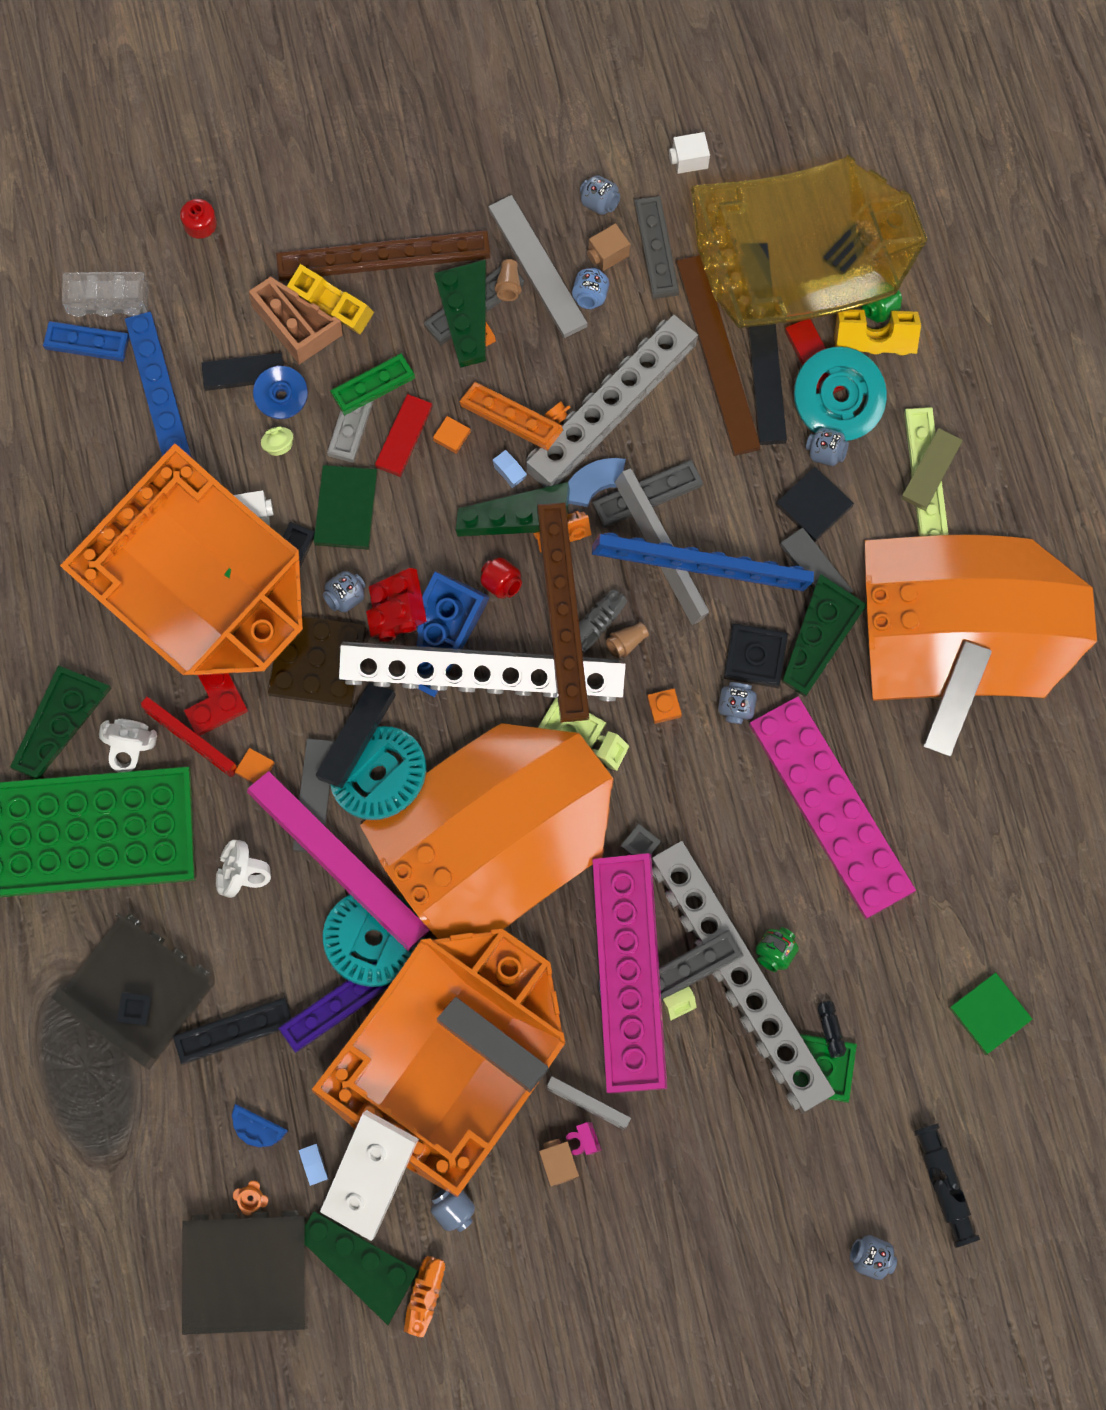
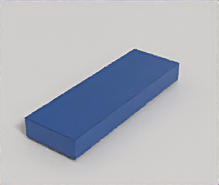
(86, 341)

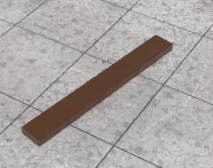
(386, 254)
(718, 356)
(563, 612)

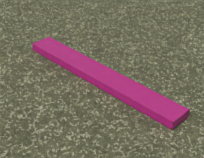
(338, 861)

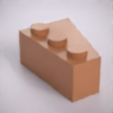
(294, 321)

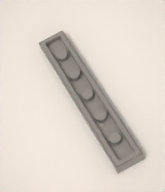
(537, 266)
(655, 533)

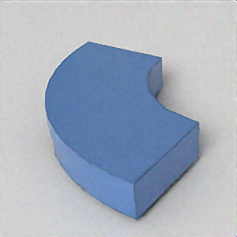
(594, 478)

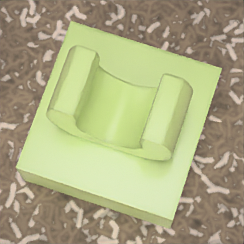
(612, 750)
(679, 1003)

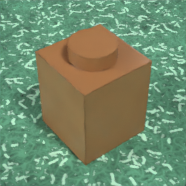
(608, 247)
(558, 1162)

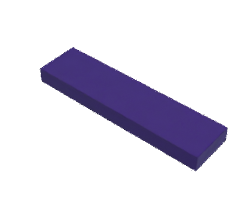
(328, 1013)

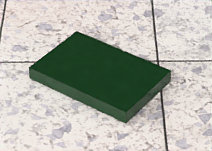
(345, 507)

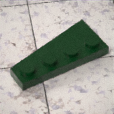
(509, 514)
(59, 716)

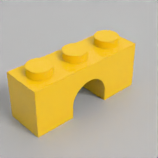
(331, 300)
(897, 337)

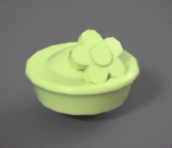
(277, 441)

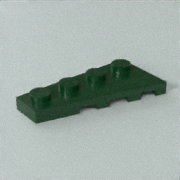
(464, 303)
(824, 628)
(366, 1269)

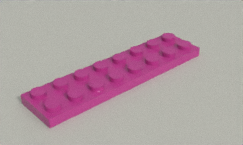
(832, 808)
(629, 974)

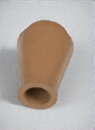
(508, 281)
(625, 640)

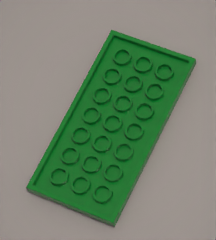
(96, 832)

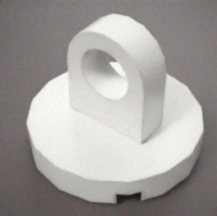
(126, 737)
(238, 870)

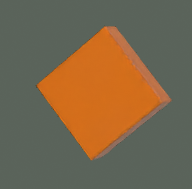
(451, 434)
(254, 766)

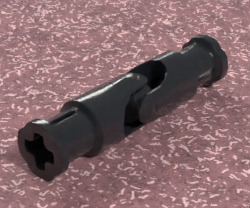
(949, 1193)

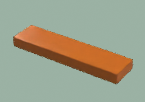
(511, 416)

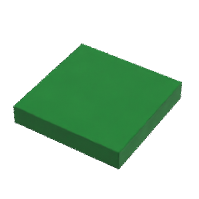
(990, 1013)
(836, 1070)

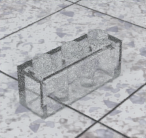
(105, 293)

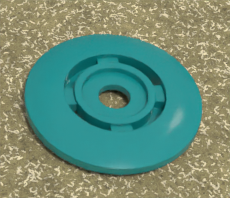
(845, 369)
(396, 788)
(345, 934)

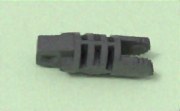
(600, 617)

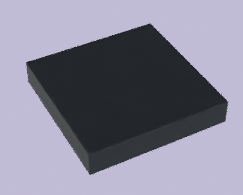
(814, 504)
(756, 655)

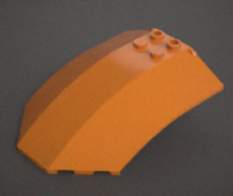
(164, 565)
(975, 589)
(496, 828)
(428, 1078)

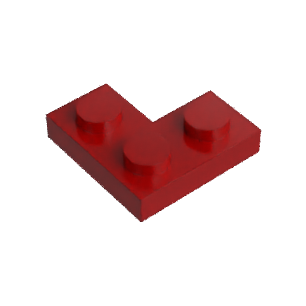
(221, 706)

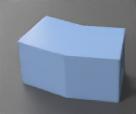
(509, 469)
(313, 1164)

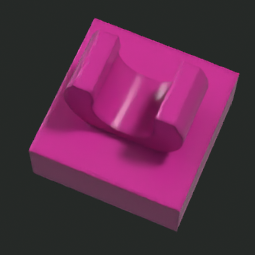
(587, 1138)

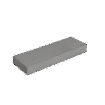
(349, 434)
(588, 1103)

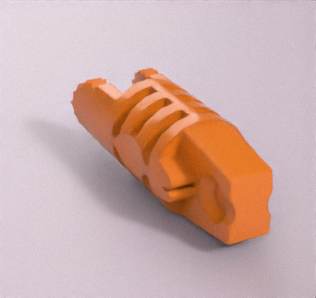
(424, 1296)

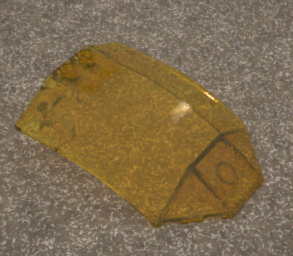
(801, 222)

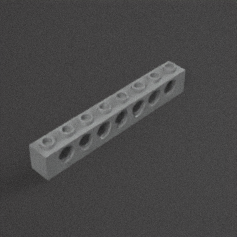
(670, 332)

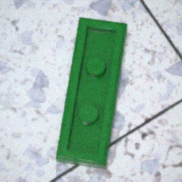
(372, 384)

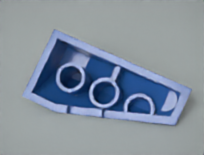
(451, 616)

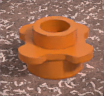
(557, 413)
(248, 1206)

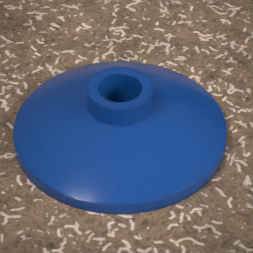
(278, 380)

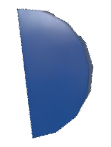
(255, 1129)

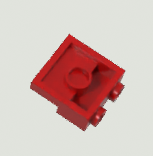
(396, 606)

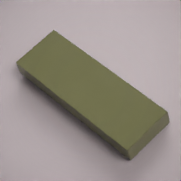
(931, 469)

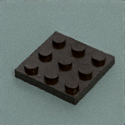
(311, 663)

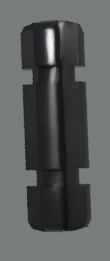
(831, 1029)

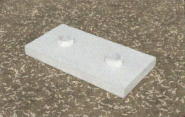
(369, 1175)

